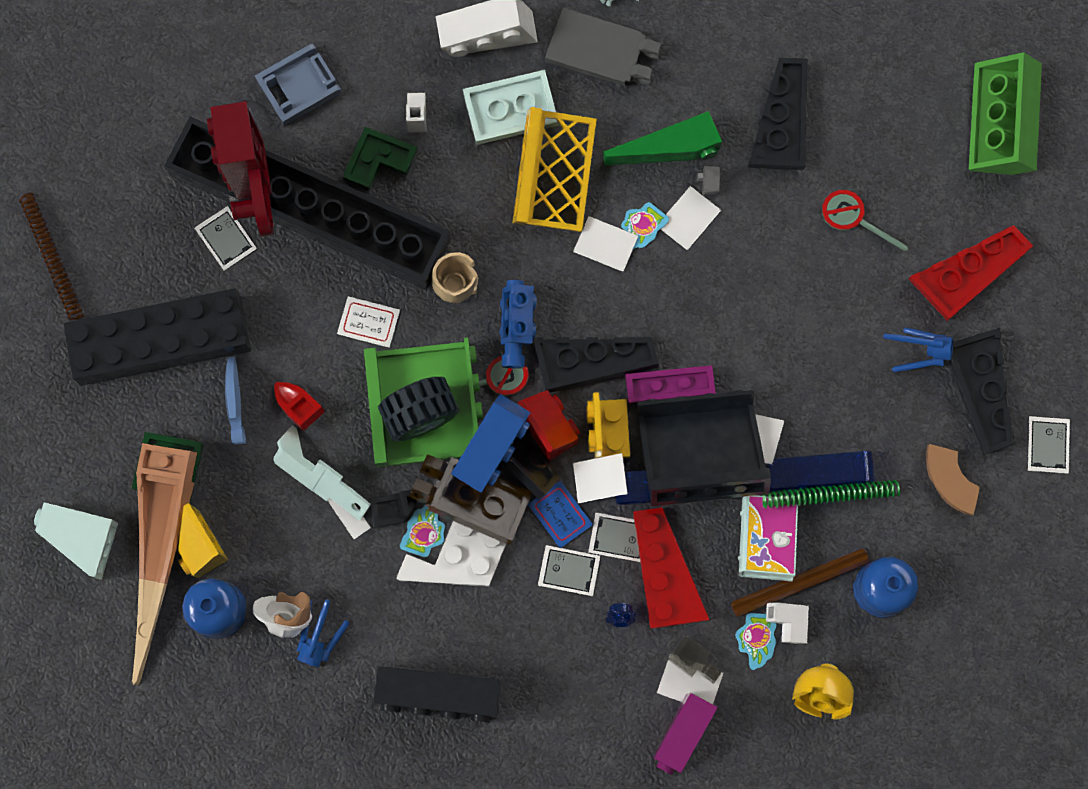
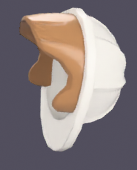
(283, 613)

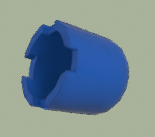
(885, 587)
(214, 608)

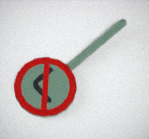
(845, 211)
(504, 380)

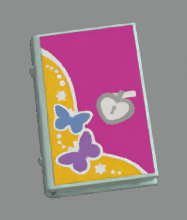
(767, 540)

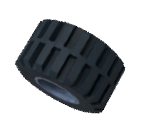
(418, 408)

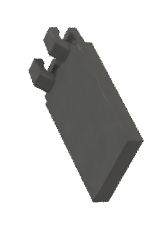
(601, 49)

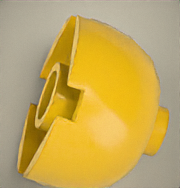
(824, 690)

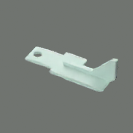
(318, 478)

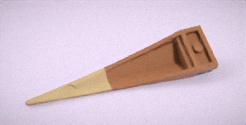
(163, 490)

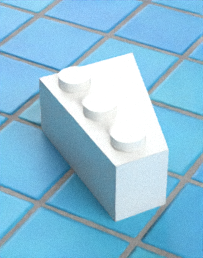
(486, 27)

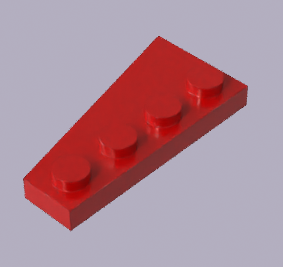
(962, 277)
(666, 578)

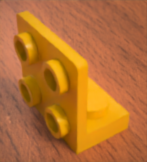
(610, 427)

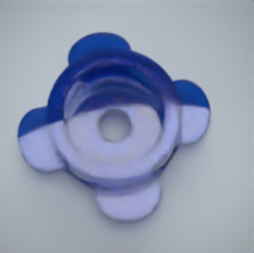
(620, 615)

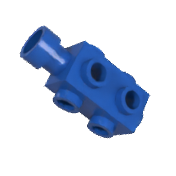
(519, 320)

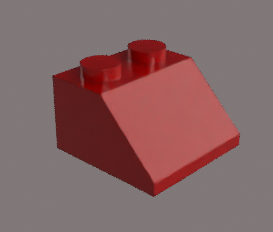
(549, 425)

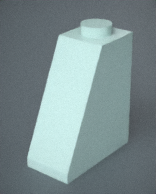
(78, 536)

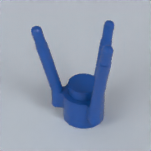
(937, 346)
(312, 650)

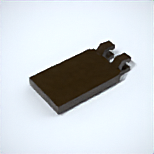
(490, 512)

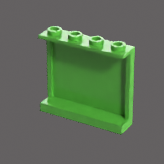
(397, 368)

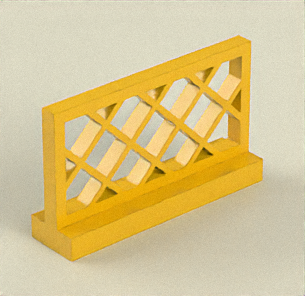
(530, 163)

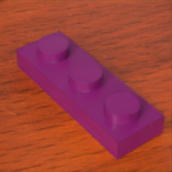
(669, 383)

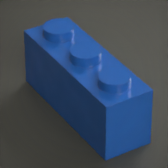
(492, 443)

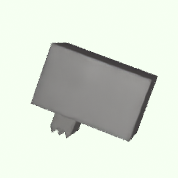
(710, 180)

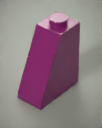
(684, 733)

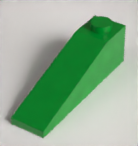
(679, 142)

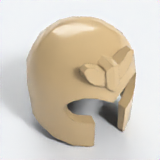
(454, 277)

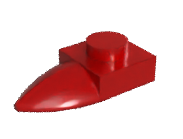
(297, 404)

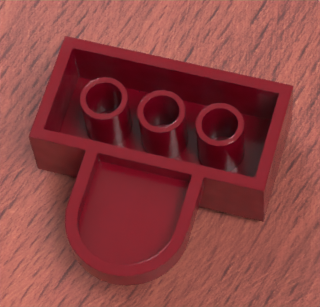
(242, 162)

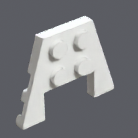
(464, 560)

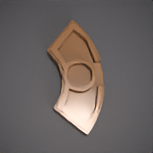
(949, 481)

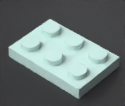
(501, 107)

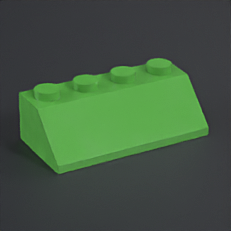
(1005, 115)

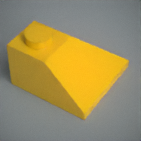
(197, 544)

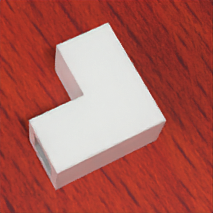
(416, 112)
(793, 620)

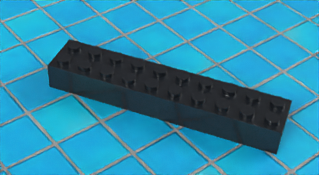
(323, 210)

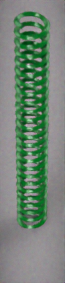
(865, 492)

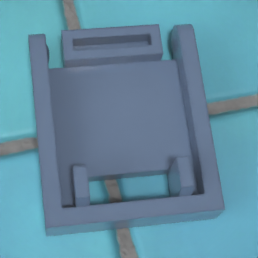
(302, 81)

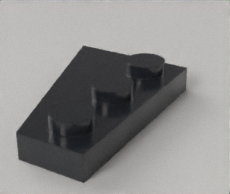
(531, 466)

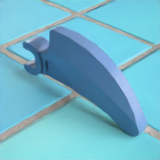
(233, 402)

